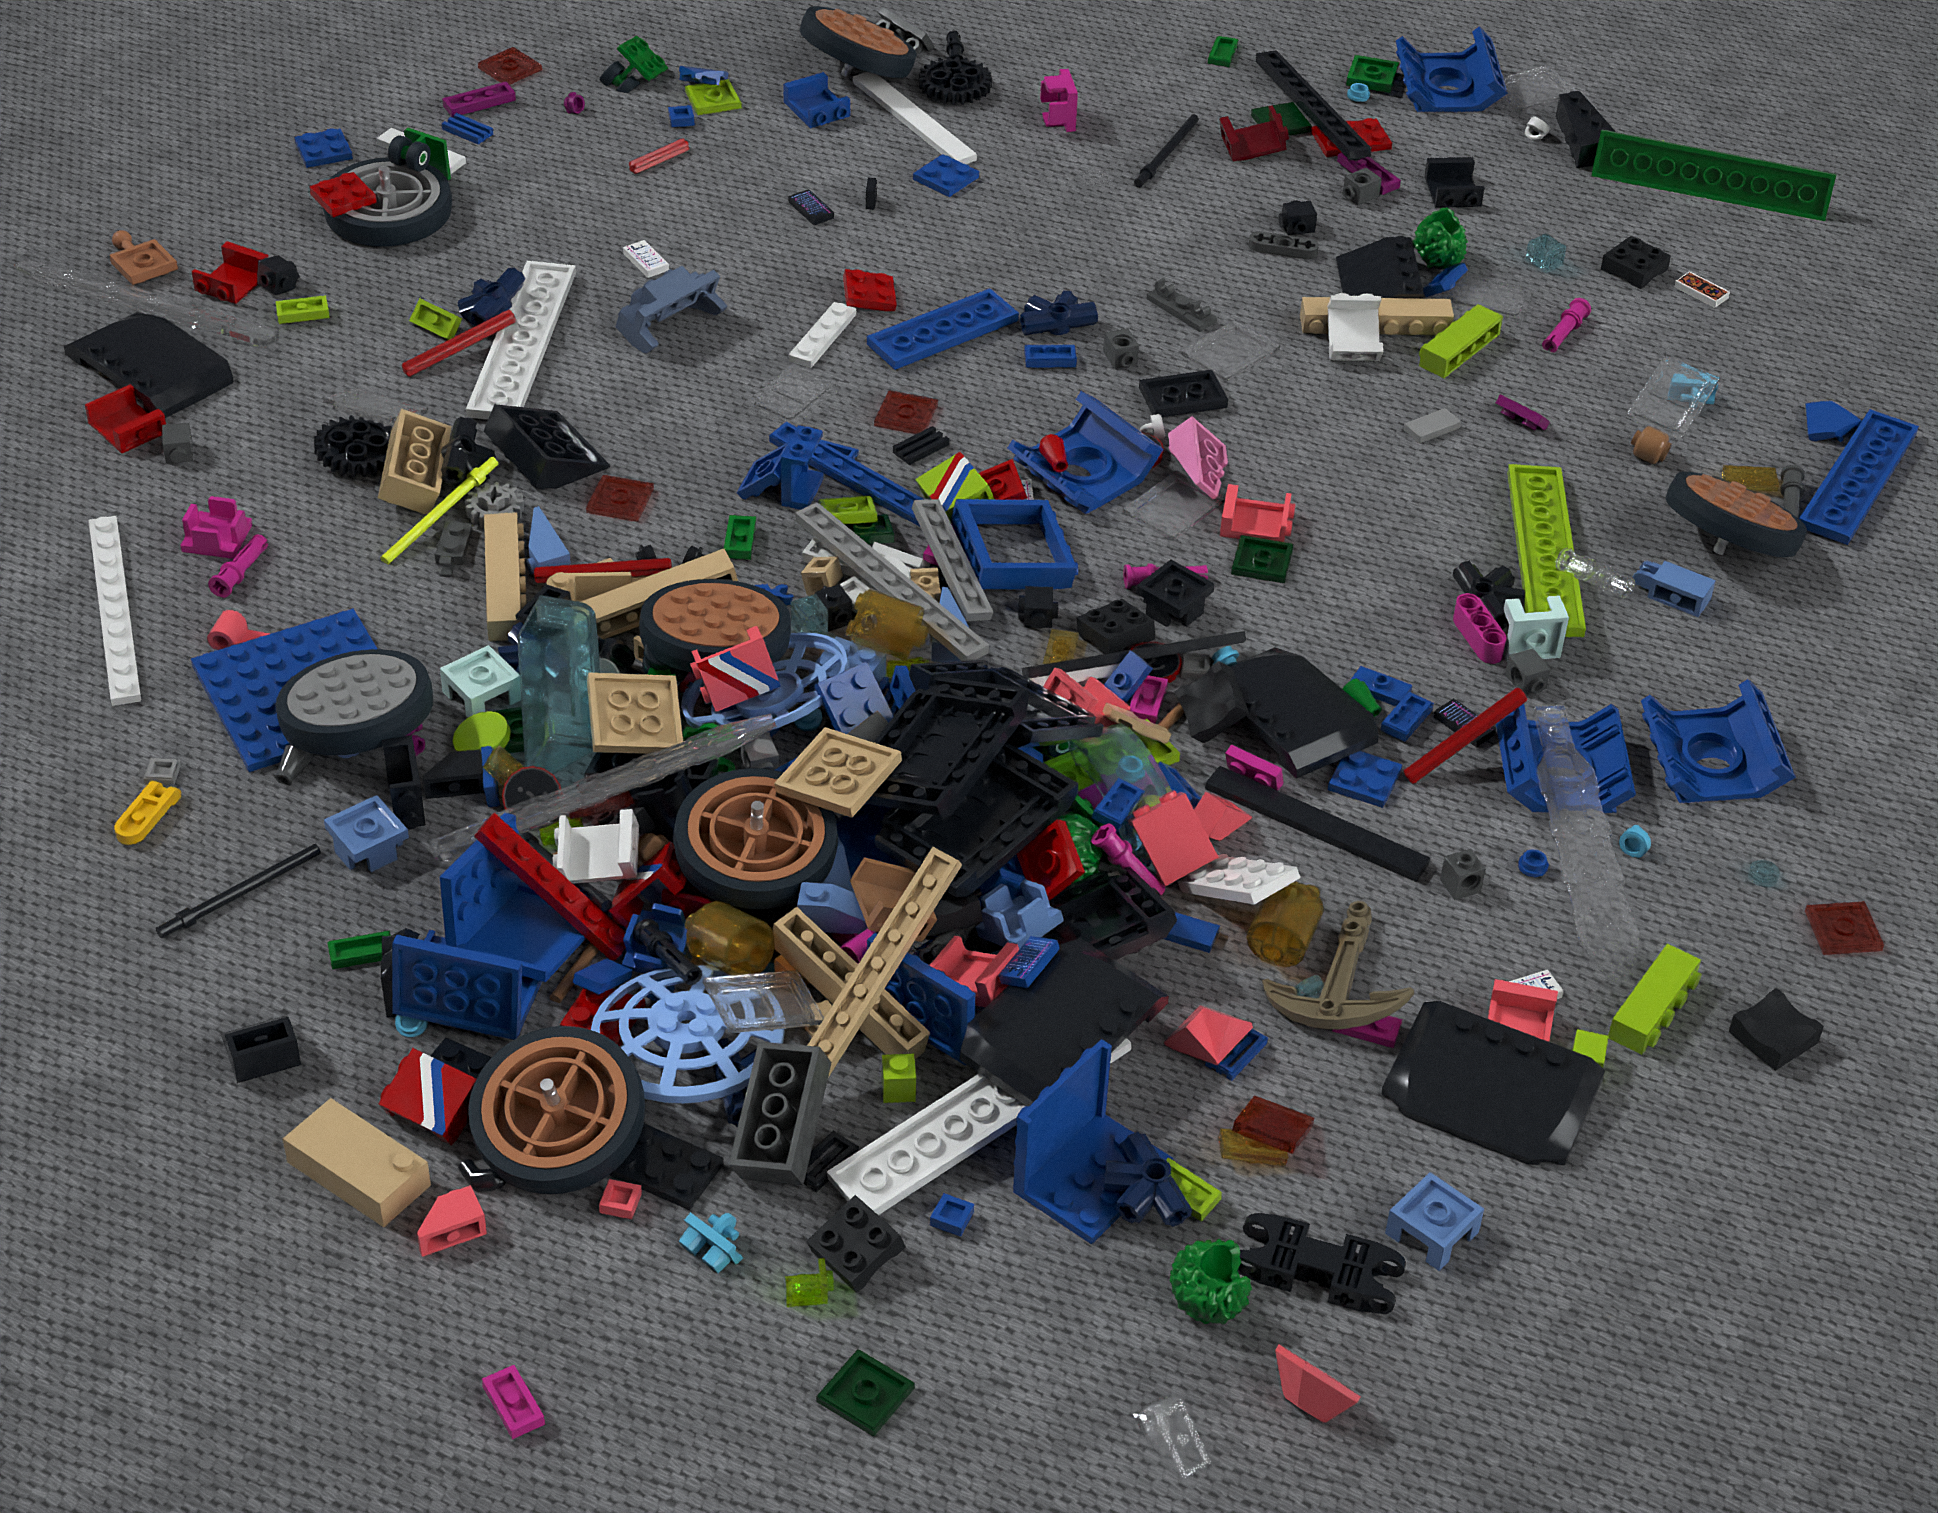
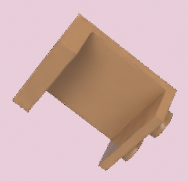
(878, 890)

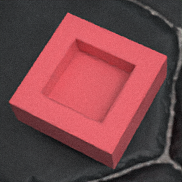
(620, 1199)

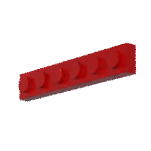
(552, 886)

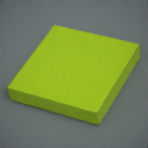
(713, 98)
(851, 509)

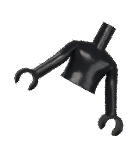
(618, 653)

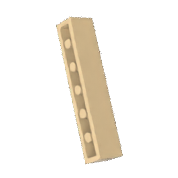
(1395, 315)
(503, 573)
(621, 607)
(829, 970)

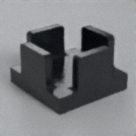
(1175, 592)

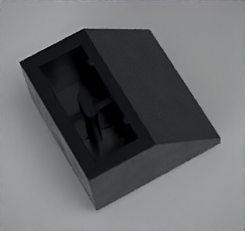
(262, 1048)

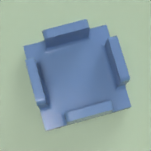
(368, 833)
(1017, 919)

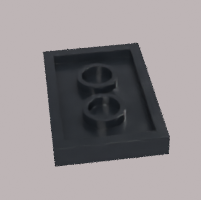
(1183, 393)

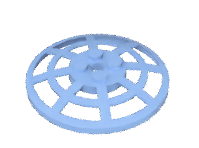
(784, 697)
(670, 1034)

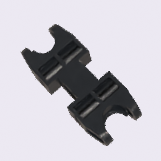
(1320, 1263)

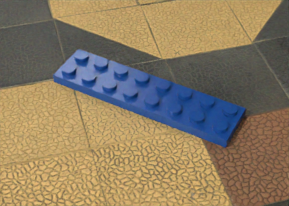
(1858, 476)

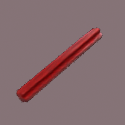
(458, 343)
(636, 567)
(1465, 735)

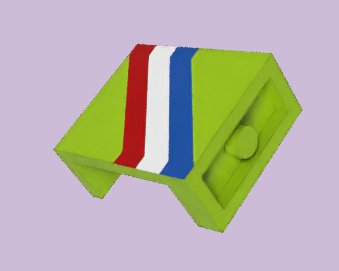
(952, 481)

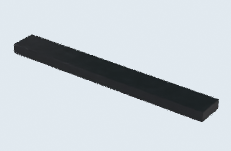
(1144, 653)
(1318, 823)

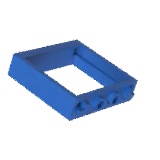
(970, 512)

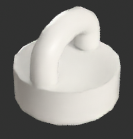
(1538, 126)
(1155, 427)

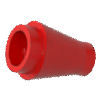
(1053, 450)

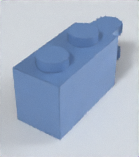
(1675, 586)

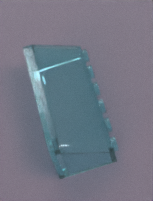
(554, 660)

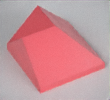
(1208, 1035)
(1312, 1388)

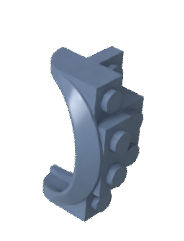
(664, 298)

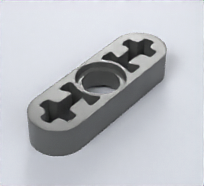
(1295, 246)

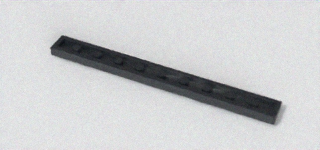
(1313, 105)

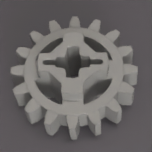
(493, 500)

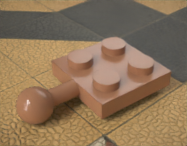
(140, 261)

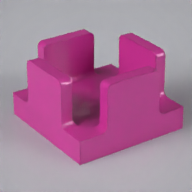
(1063, 97)
(215, 532)

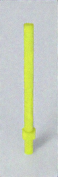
(474, 478)

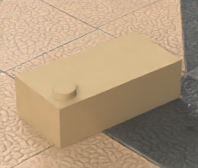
(414, 462)
(357, 1162)

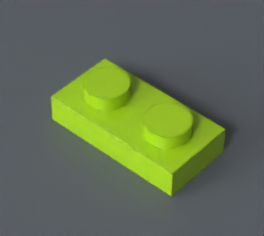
(302, 309)
(435, 319)
(1198, 1193)

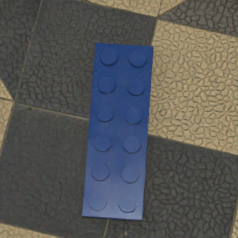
(942, 328)

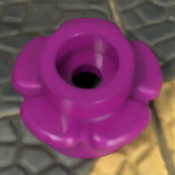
(574, 103)

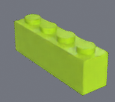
(1460, 341)
(1654, 999)

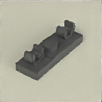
(905, 30)
(1181, 306)

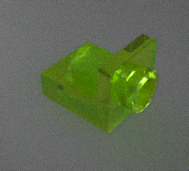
(809, 1288)

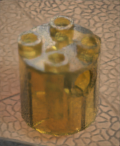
(897, 627)
(1286, 924)
(729, 939)

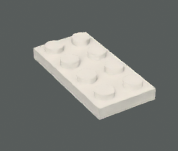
(1239, 879)

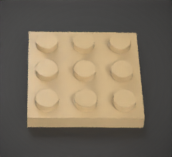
(633, 712)
(838, 772)

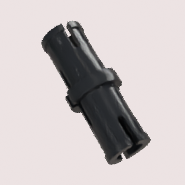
(954, 45)

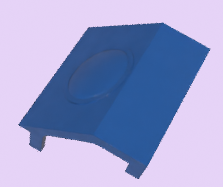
(1472, 71)
(1103, 445)
(1736, 733)
(1595, 738)

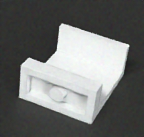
(1354, 328)
(598, 851)

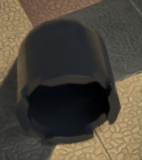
(663, 800)

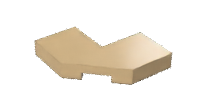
(1137, 725)

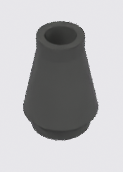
(292, 764)

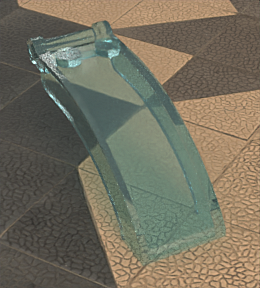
(1122, 756)

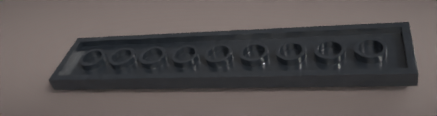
(657, 1162)

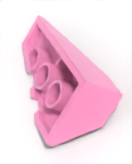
(1199, 454)

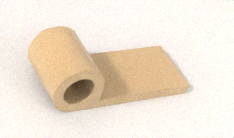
(588, 585)

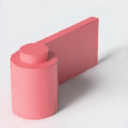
(231, 630)

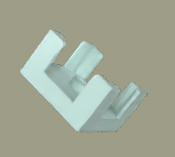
(1536, 630)
(480, 678)

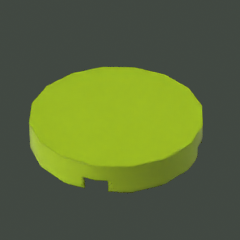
(482, 730)

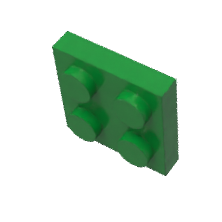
(1373, 72)

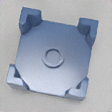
(1436, 1217)

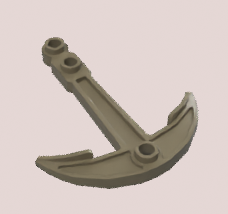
(1333, 1008)

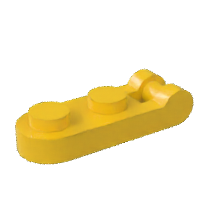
(145, 812)

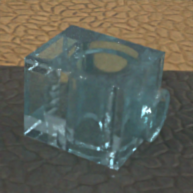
(1545, 253)
(809, 615)

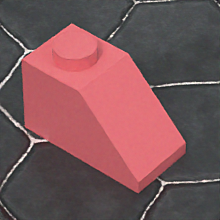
(1219, 816)
(451, 1221)

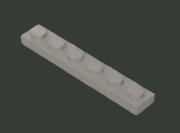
(952, 560)

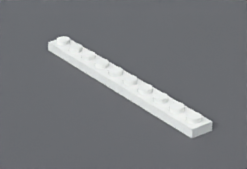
(114, 611)

